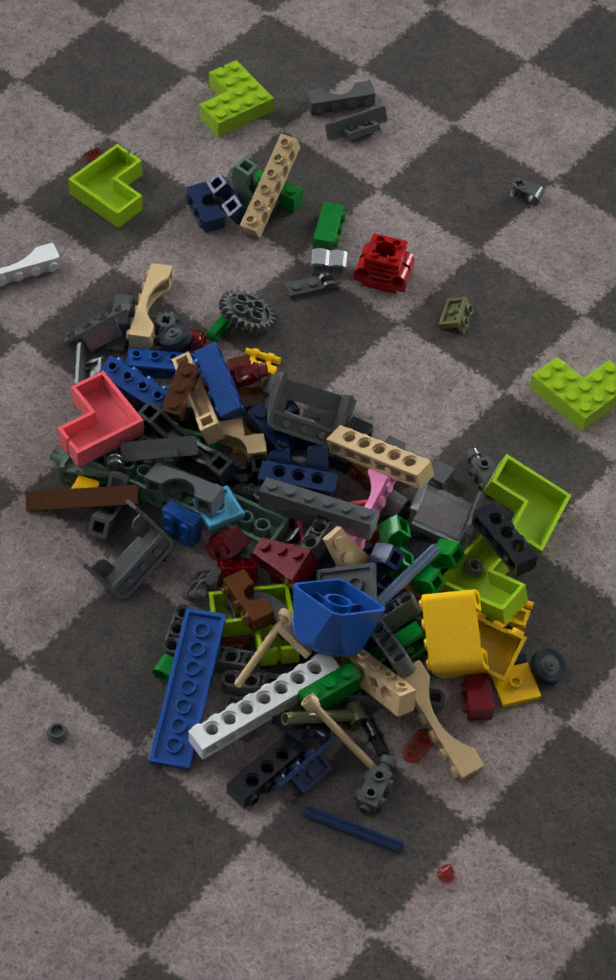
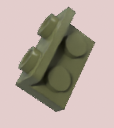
(456, 314)

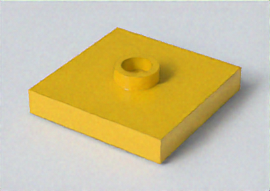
(518, 687)

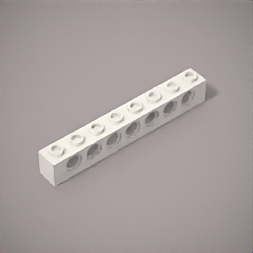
(260, 713)

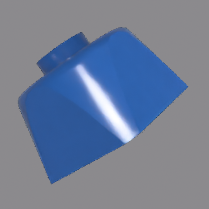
(333, 616)

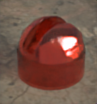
(447, 873)

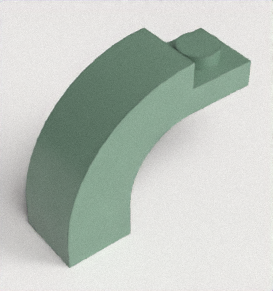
(245, 180)

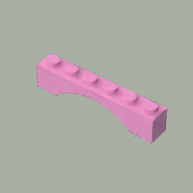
(380, 488)

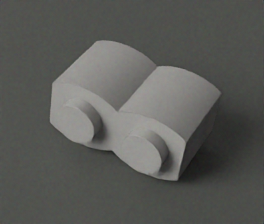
(328, 261)

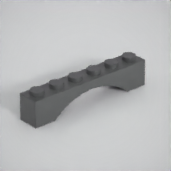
(353, 518)

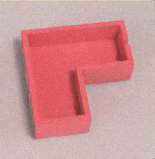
(104, 423)

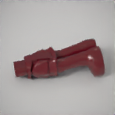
(247, 373)

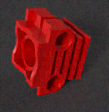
(385, 264)

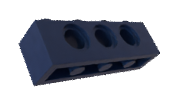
(306, 478)

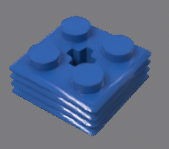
(181, 523)

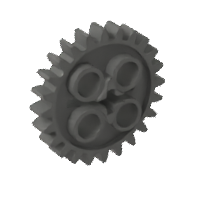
(246, 311)

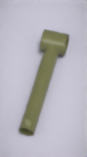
(352, 712)

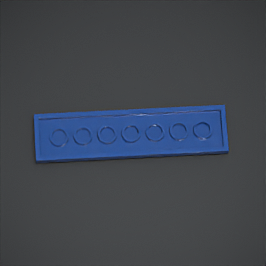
(187, 688)

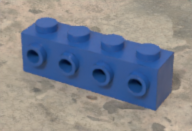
(154, 362)
(219, 380)
(133, 384)

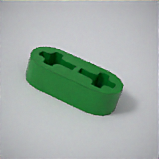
(218, 329)

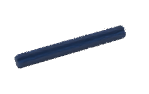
(353, 829)

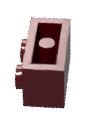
(226, 543)
(231, 566)
(478, 697)

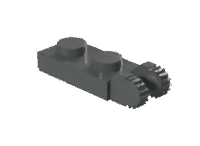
(310, 285)

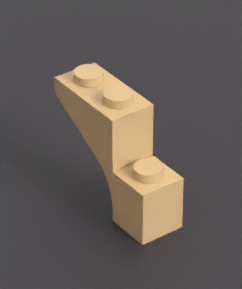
(250, 445)

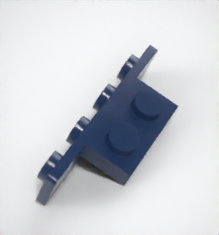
(308, 771)

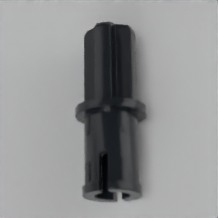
(375, 736)

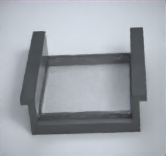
(443, 514)

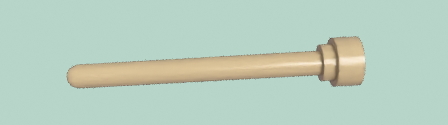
(283, 617)
(311, 704)

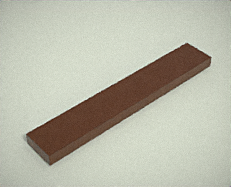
(82, 498)

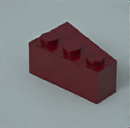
(285, 561)

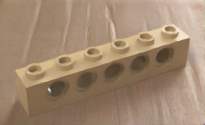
(270, 186)
(380, 457)
(381, 682)

